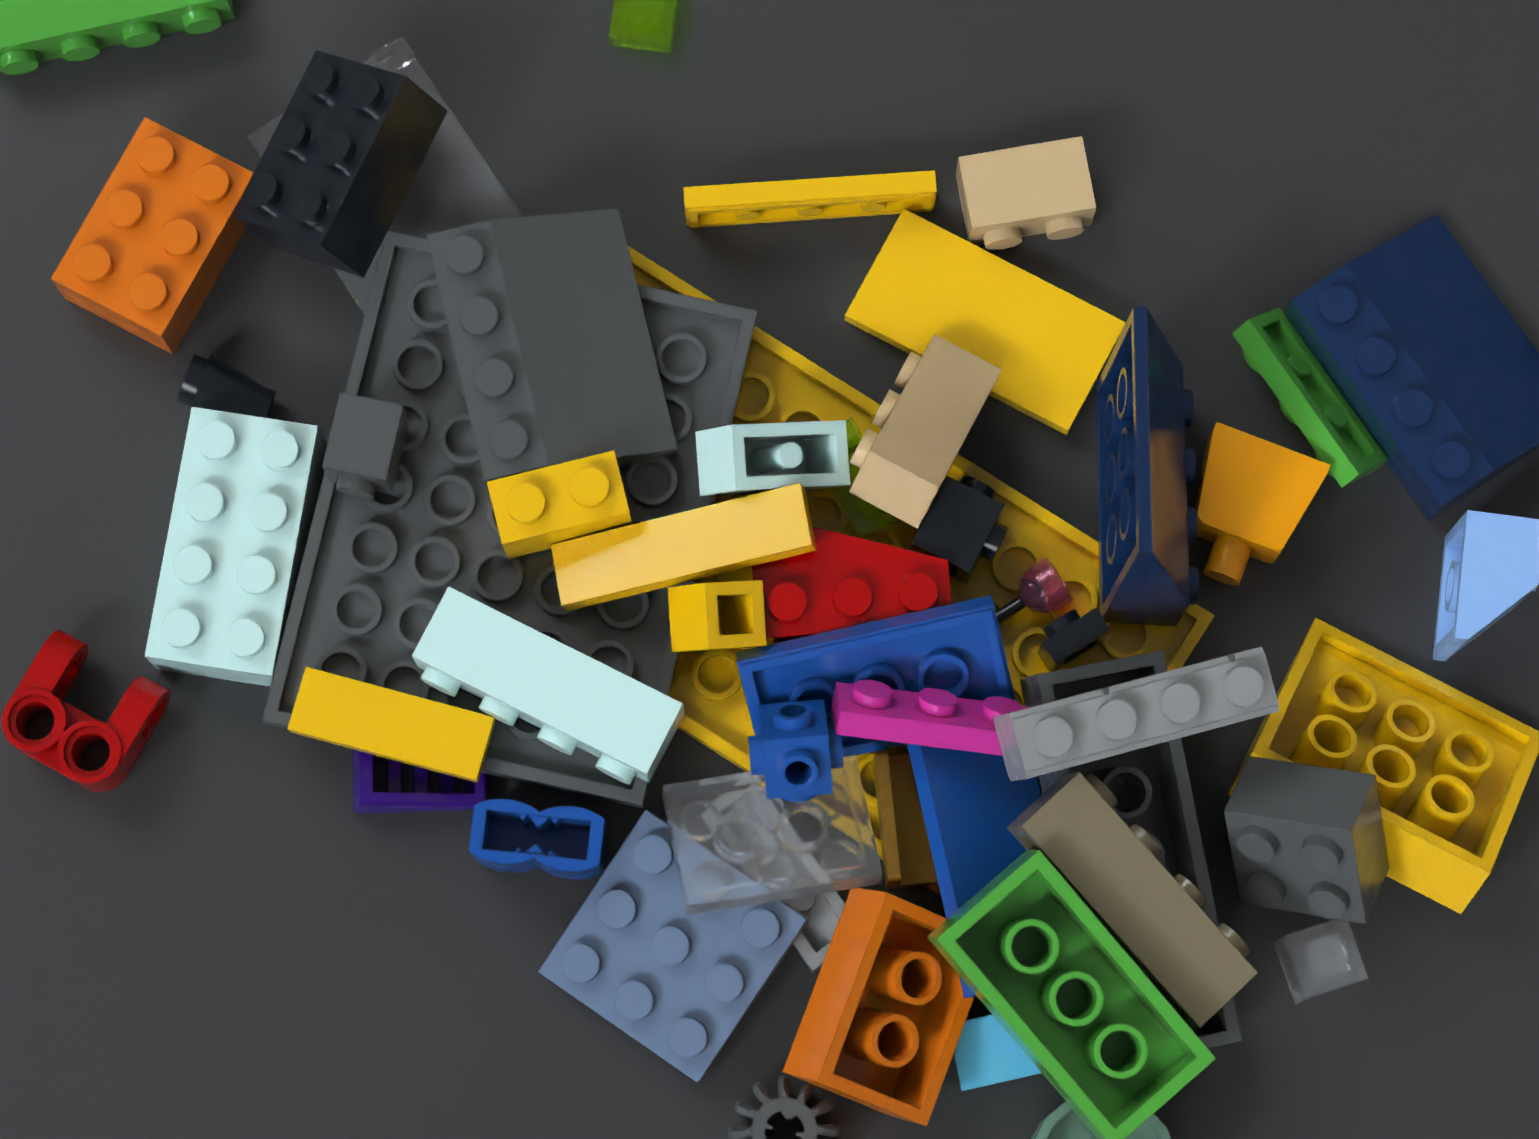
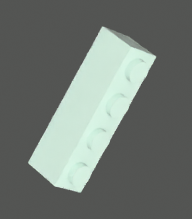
(548, 686)

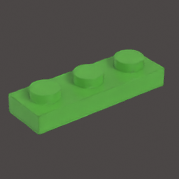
(1309, 396)

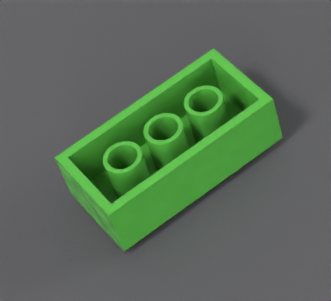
(1071, 997)

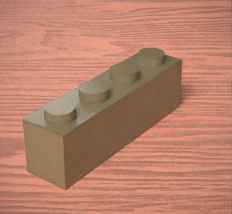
(1136, 897)

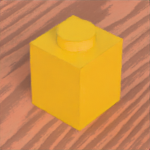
(717, 616)

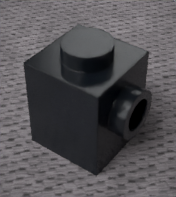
(962, 526)

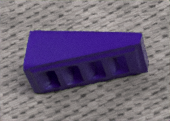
(393, 801)

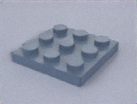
(662, 973)

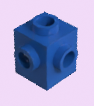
(795, 750)

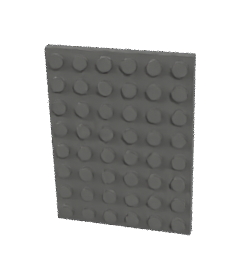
(387, 560)

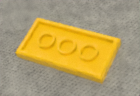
(1030, 329)

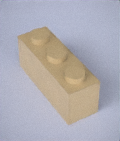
(921, 429)

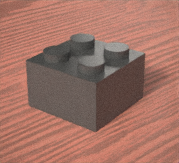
(1307, 839)

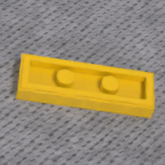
(391, 724)

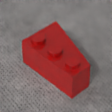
(847, 586)

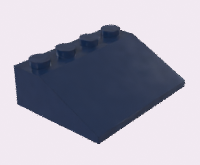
(1426, 363)
(1144, 480)

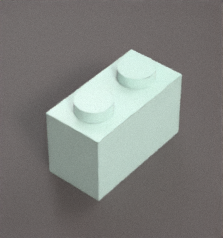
(772, 456)

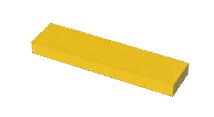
(809, 199)
(683, 547)

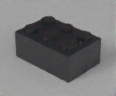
(340, 163)

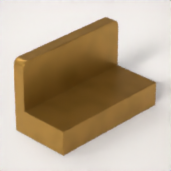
(901, 824)

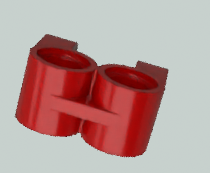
(73, 730)

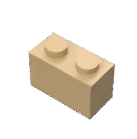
(1026, 193)

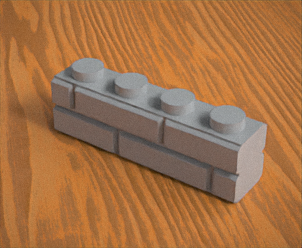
(1136, 714)

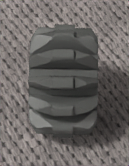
(789, 1110)

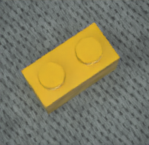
(559, 503)

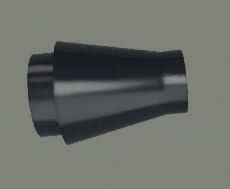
(221, 387)

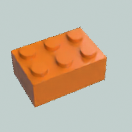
(155, 236)
(882, 1010)

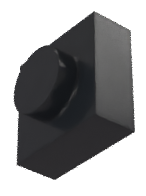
(1071, 637)

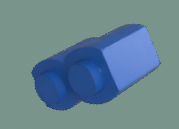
(519, 838)

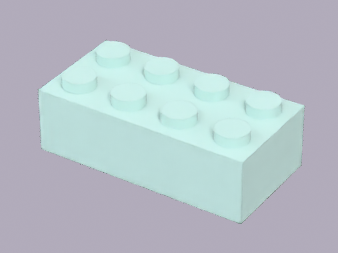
(234, 545)

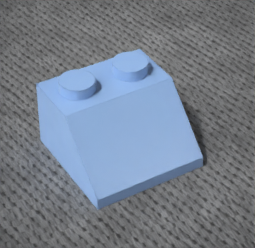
(1484, 575)

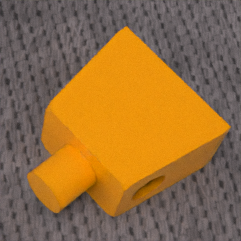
(1250, 499)

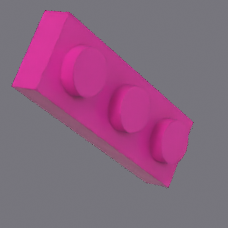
(919, 718)

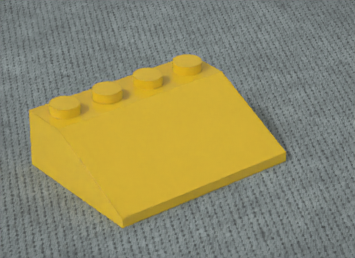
(1439, 757)

